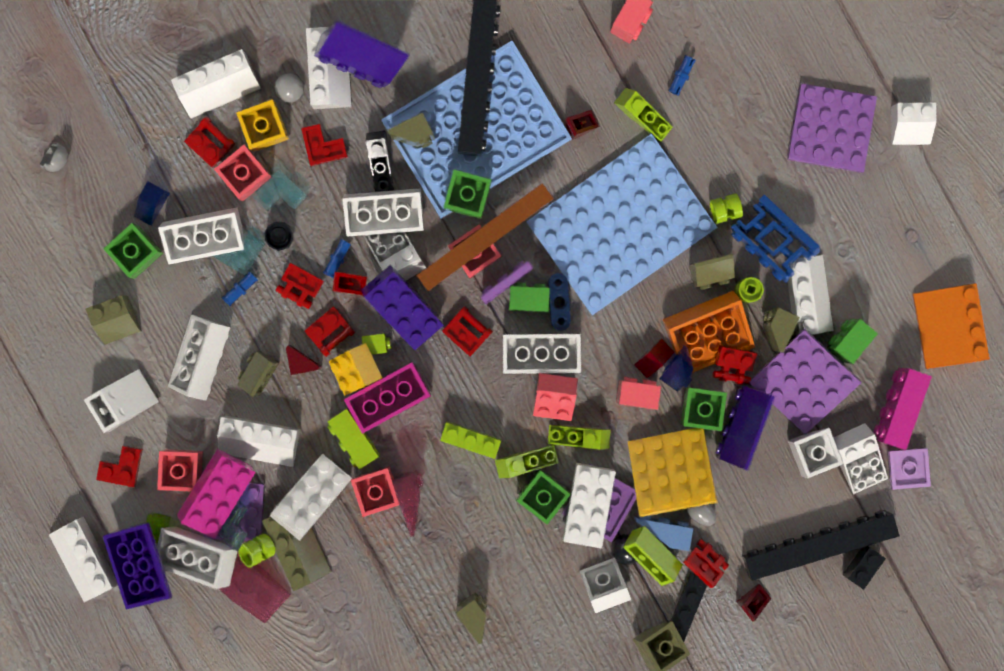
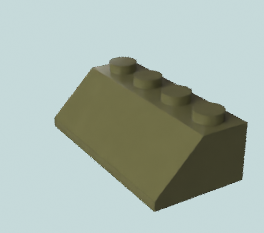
(300, 559)

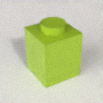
(377, 343)

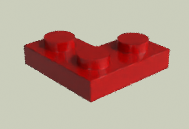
(319, 150)
(123, 473)

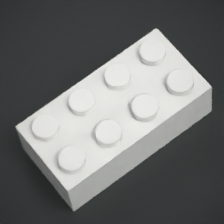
(542, 353)
(310, 497)
(588, 505)
(196, 557)

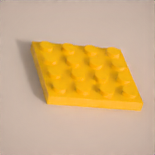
(672, 472)

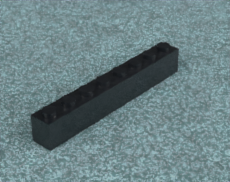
(477, 77)
(820, 545)

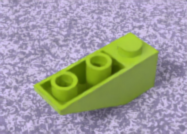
(643, 113)
(579, 437)
(526, 461)

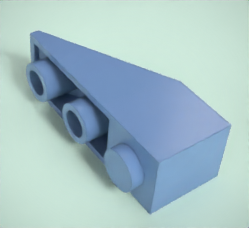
(674, 535)

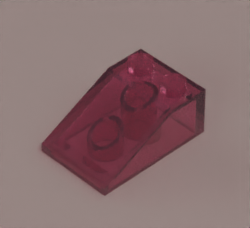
(409, 493)
(255, 591)

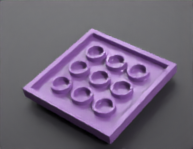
(832, 128)
(805, 381)

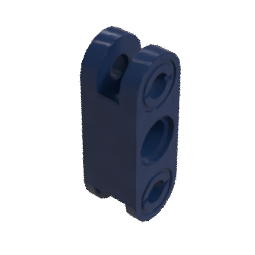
(559, 291)

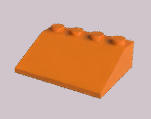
(708, 326)
(951, 326)

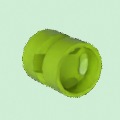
(726, 208)
(749, 289)
(256, 550)

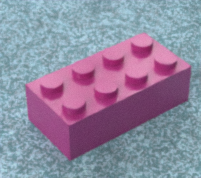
(387, 397)
(902, 407)
(216, 493)

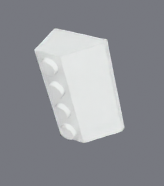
(216, 83)
(326, 83)
(383, 212)
(202, 235)
(810, 295)
(198, 357)
(258, 440)
(83, 559)

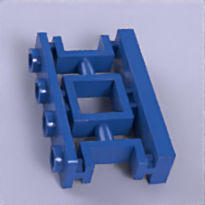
(785, 228)

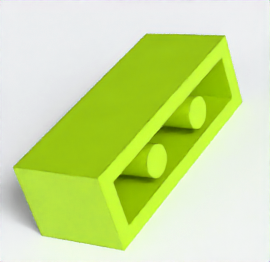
(352, 440)
(470, 440)
(653, 556)

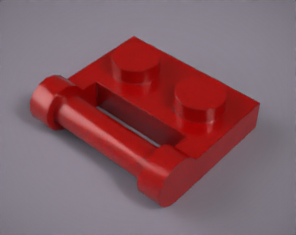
(205, 147)
(326, 326)
(462, 336)

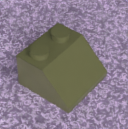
(413, 132)
(713, 271)
(113, 319)
(779, 328)
(257, 373)
(473, 615)
(661, 647)

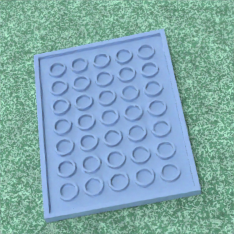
(519, 128)
(621, 224)

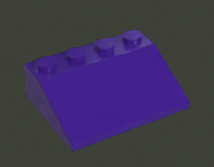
(360, 54)
(744, 427)
(137, 566)

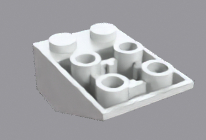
(397, 251)
(121, 401)
(860, 458)

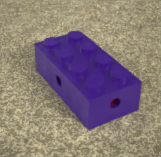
(402, 307)

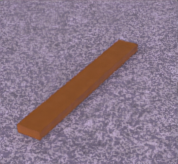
(485, 237)

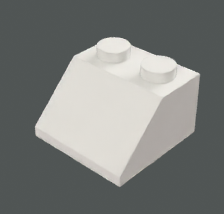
(912, 123)
(815, 452)
(605, 585)

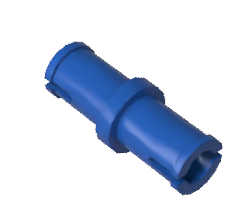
(681, 75)
(337, 258)
(239, 288)

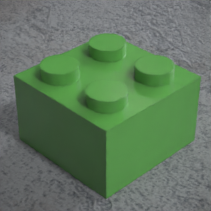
(467, 194)
(133, 251)
(529, 298)
(851, 340)
(703, 408)
(543, 496)

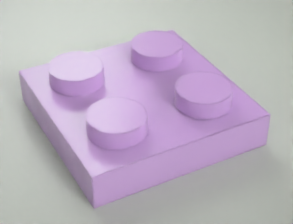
(909, 468)

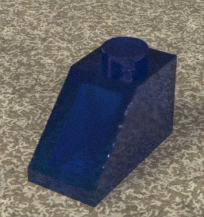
(150, 203)
(678, 371)

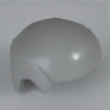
(289, 87)
(54, 158)

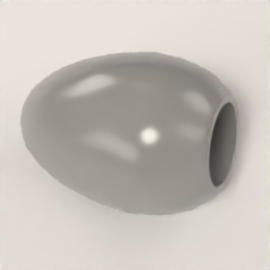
(703, 514)

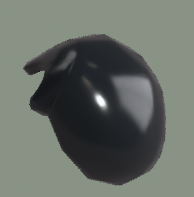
(279, 235)
(620, 553)

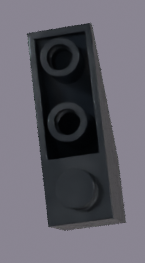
(379, 161)

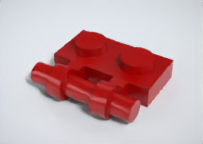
(303, 281)
(734, 358)
(703, 567)

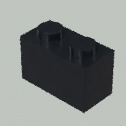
(864, 566)

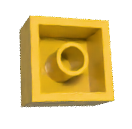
(262, 125)
(355, 369)

